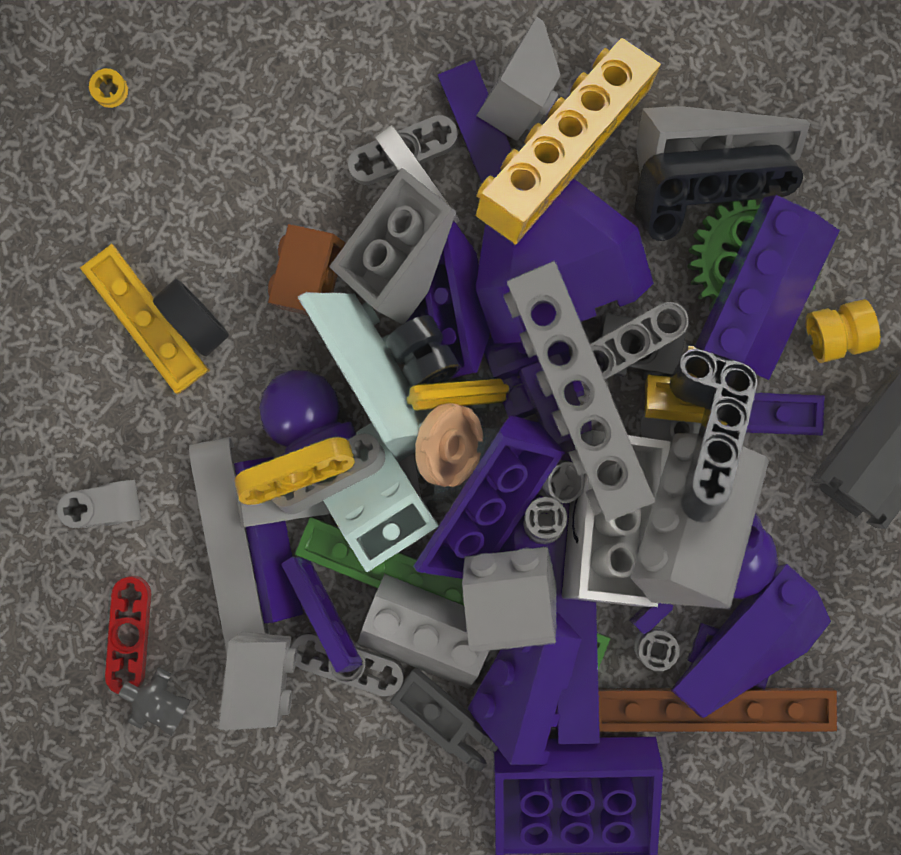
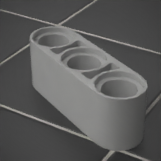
(647, 331)

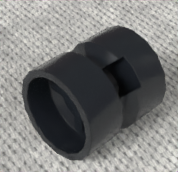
(420, 349)

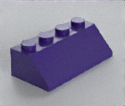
(768, 285)
(492, 497)

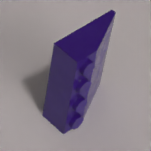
(582, 800)

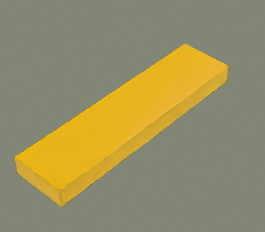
(142, 319)

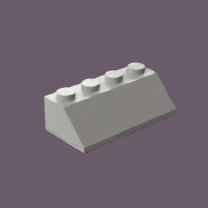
(691, 559)

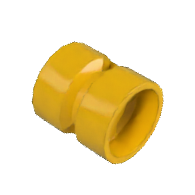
(850, 329)

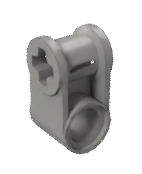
(105, 505)

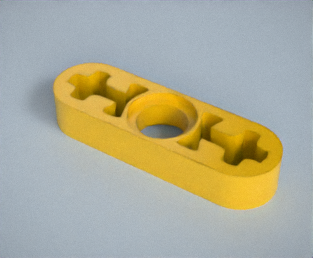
(294, 471)

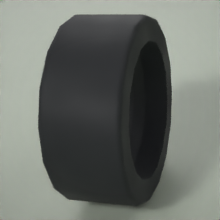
(190, 317)

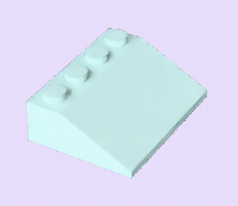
(367, 366)

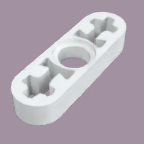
(403, 158)

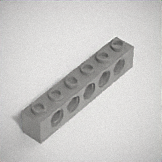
(547, 286)

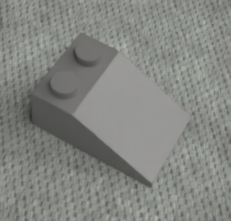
(397, 248)

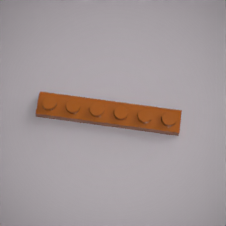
(750, 712)

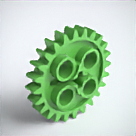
(711, 251)

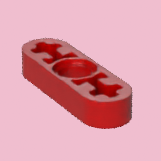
(114, 644)

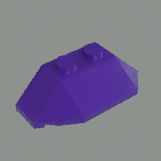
(456, 304)

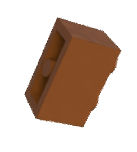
(303, 267)

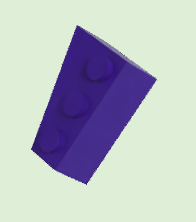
(522, 695)

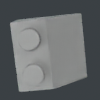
(524, 86)
(509, 599)
(256, 681)

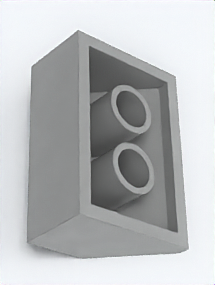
(421, 632)

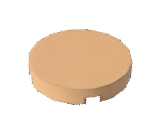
(448, 445)

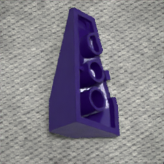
(755, 642)

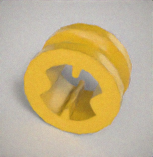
(101, 76)

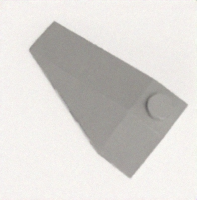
(706, 129)

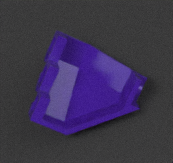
(593, 250)

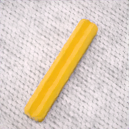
(460, 393)

